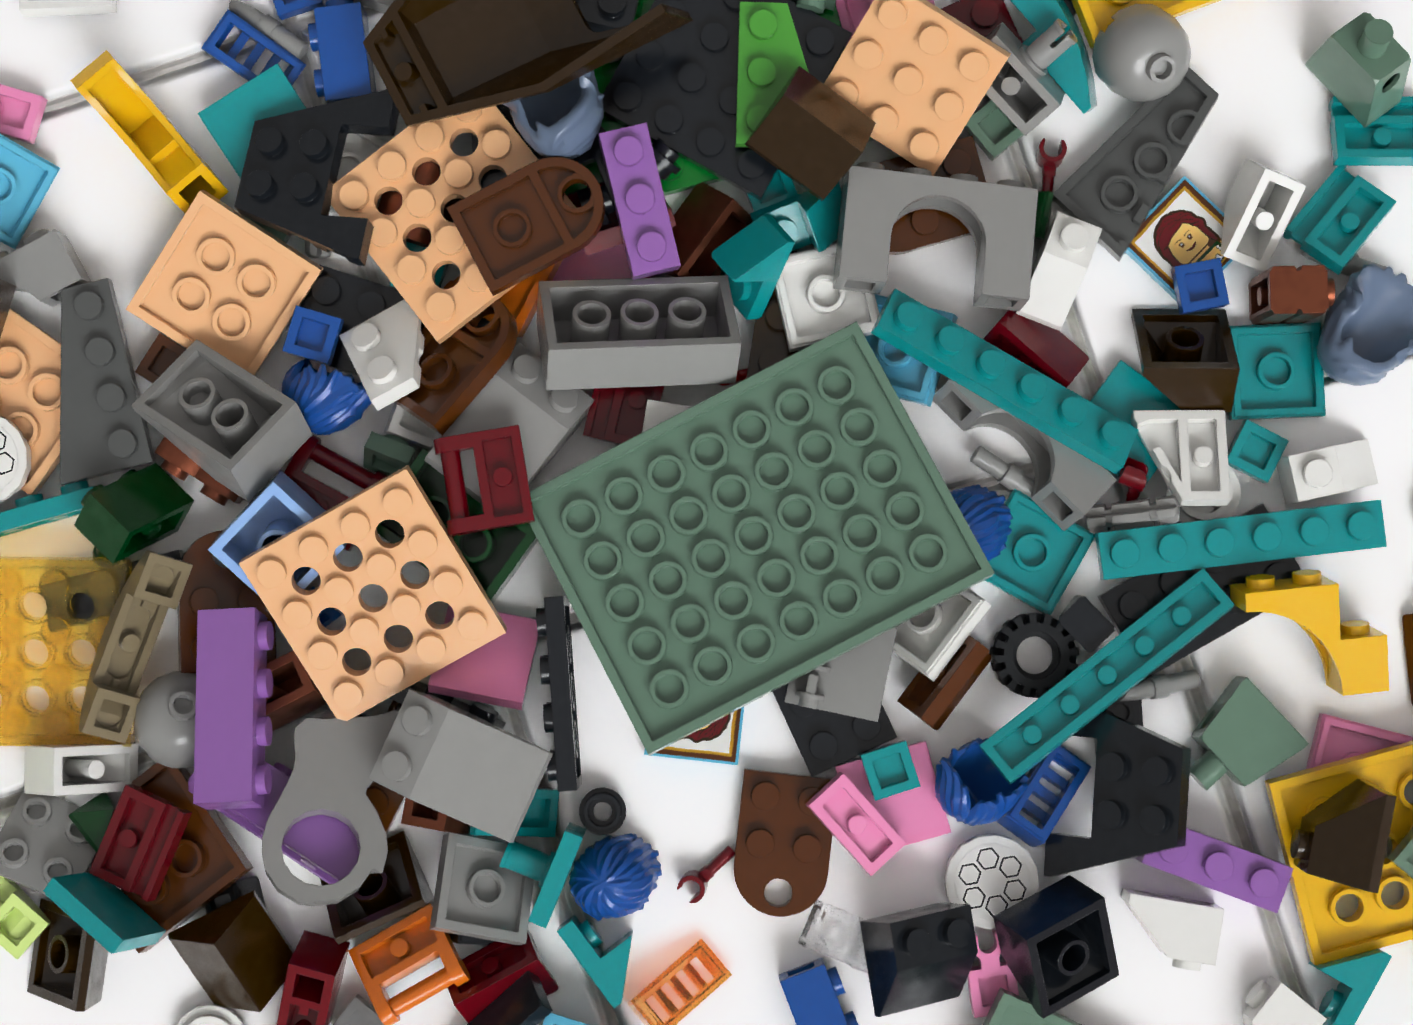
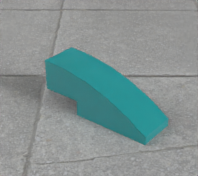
(1071, 69)

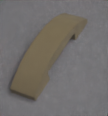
(128, 644)

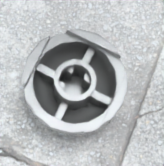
(1142, 53)
(167, 719)

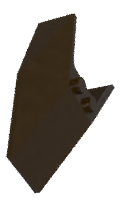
(487, 53)

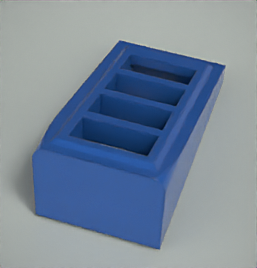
(222, 30)
(1037, 834)

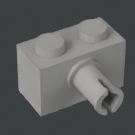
(1023, 85)

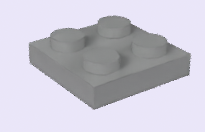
(477, 895)

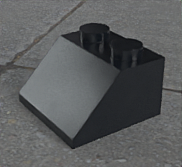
(1058, 944)
(918, 956)

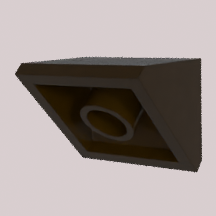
(811, 134)
(382, 895)
(236, 953)
(66, 962)

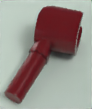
(1049, 164)
(1133, 476)
(706, 873)

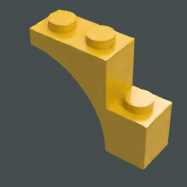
(146, 131)
(1350, 651)

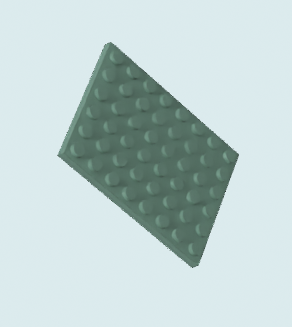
(755, 538)

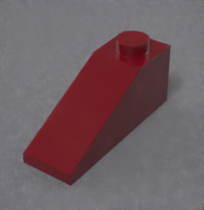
(313, 980)

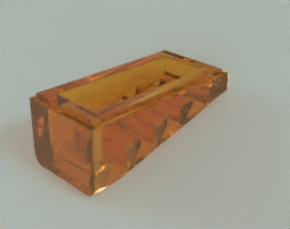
(708, 960)

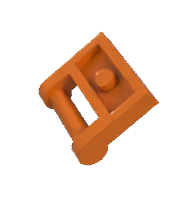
(400, 952)

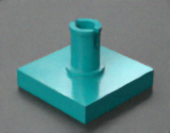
(547, 869)

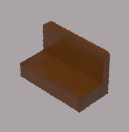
(937, 699)

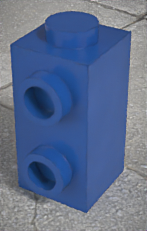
(343, 57)
(813, 995)

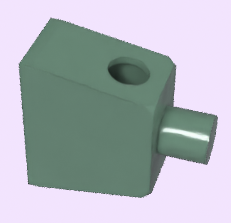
(1363, 67)
(1243, 737)

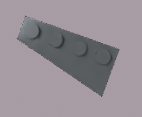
(1135, 164)
(97, 388)

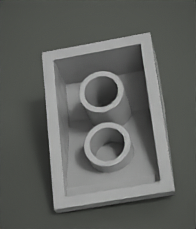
(519, 398)
(224, 419)
(460, 765)

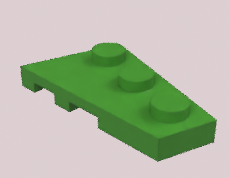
(766, 61)

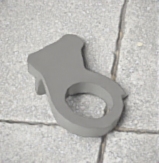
(330, 781)

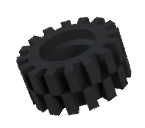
(1005, 654)

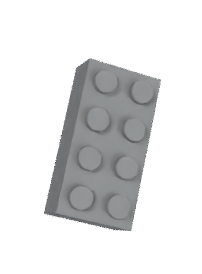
(637, 332)

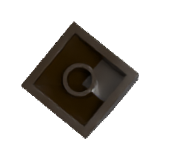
(1188, 356)
(1346, 836)

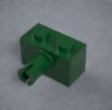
(132, 512)

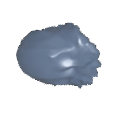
(561, 120)
(1368, 327)

